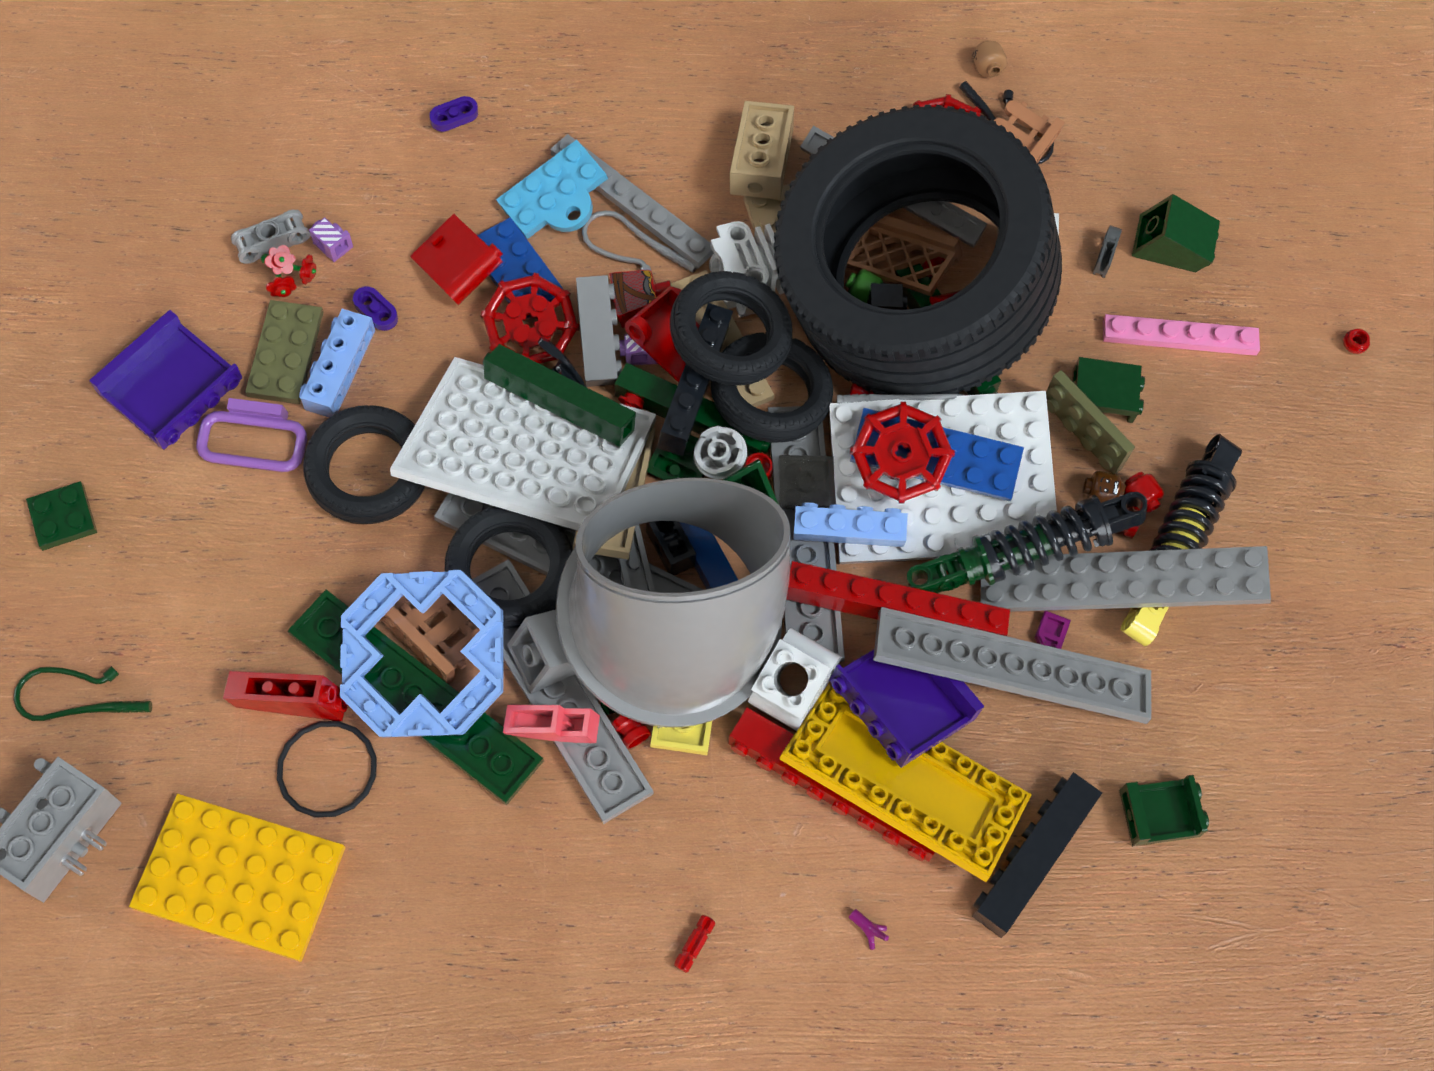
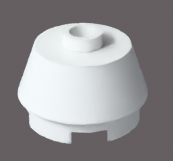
(720, 452)

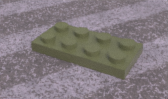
(284, 352)
(1088, 423)

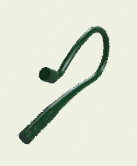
(113, 707)

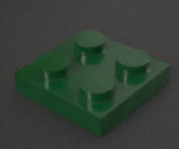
(61, 516)

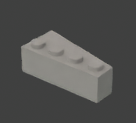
(597, 330)

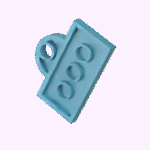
(555, 192)

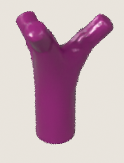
(869, 928)

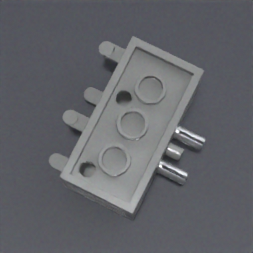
(50, 835)

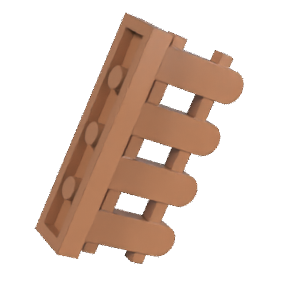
(1034, 123)
(426, 645)

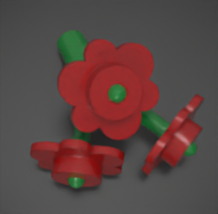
(281, 262)

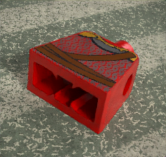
(634, 291)

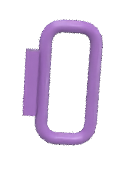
(252, 414)

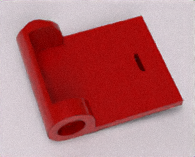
(457, 259)
(652, 332)

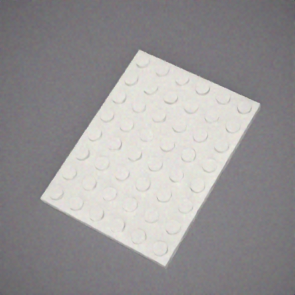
(513, 452)
(951, 516)

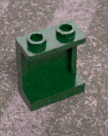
(1111, 386)
(1164, 811)

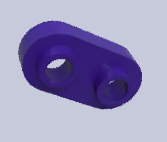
(453, 113)
(376, 309)

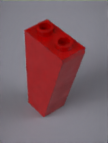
(286, 694)

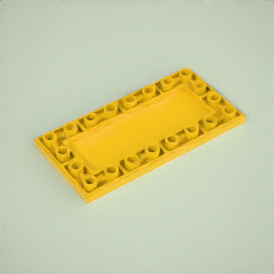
(934, 799)

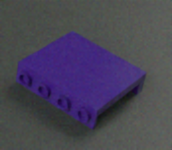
(165, 380)
(905, 706)

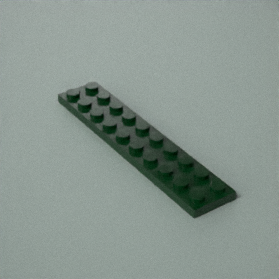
(483, 752)

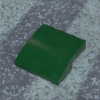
(673, 466)

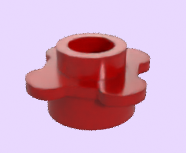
(631, 400)

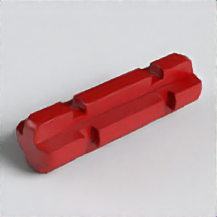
(694, 943)

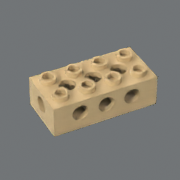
(762, 123)

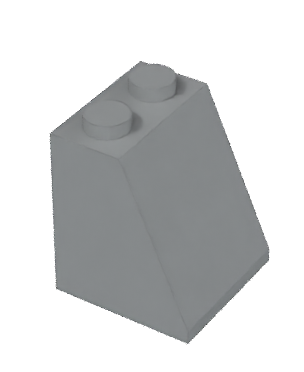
(539, 652)

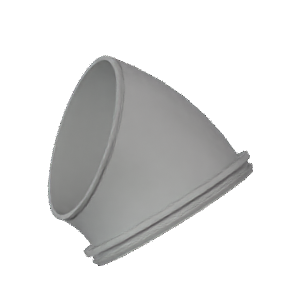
(684, 652)

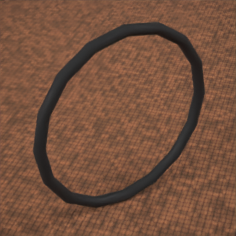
(292, 802)

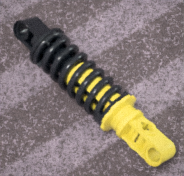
(1187, 521)

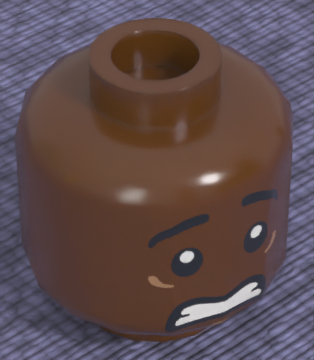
(1104, 486)

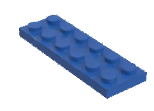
(978, 464)

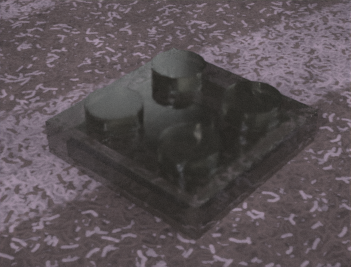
(806, 481)

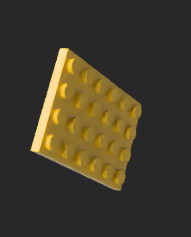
(238, 877)

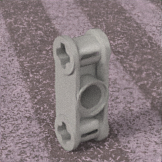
(257, 239)

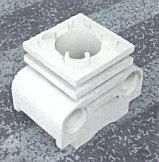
(741, 252)
(767, 691)

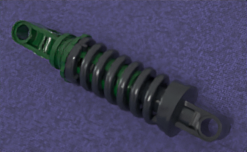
(997, 552)

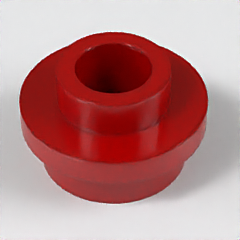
(1360, 337)

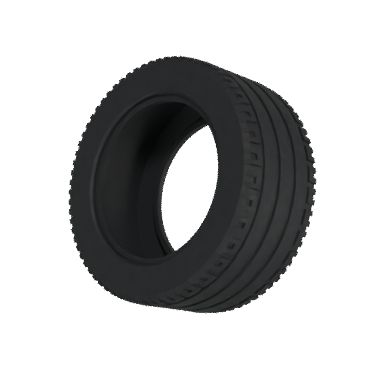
(903, 162)

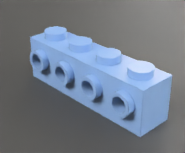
(337, 363)
(850, 526)

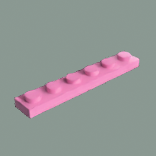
(1181, 334)

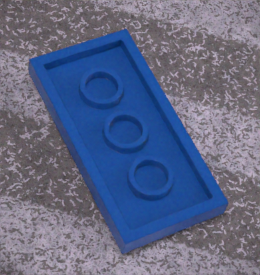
(518, 258)

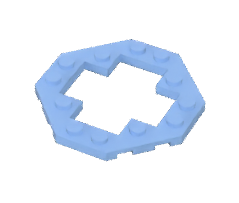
(360, 655)

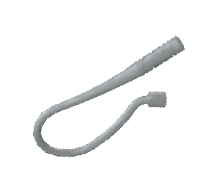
(665, 251)
(874, 397)

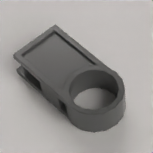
(1107, 251)

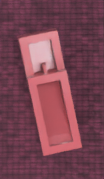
(552, 723)

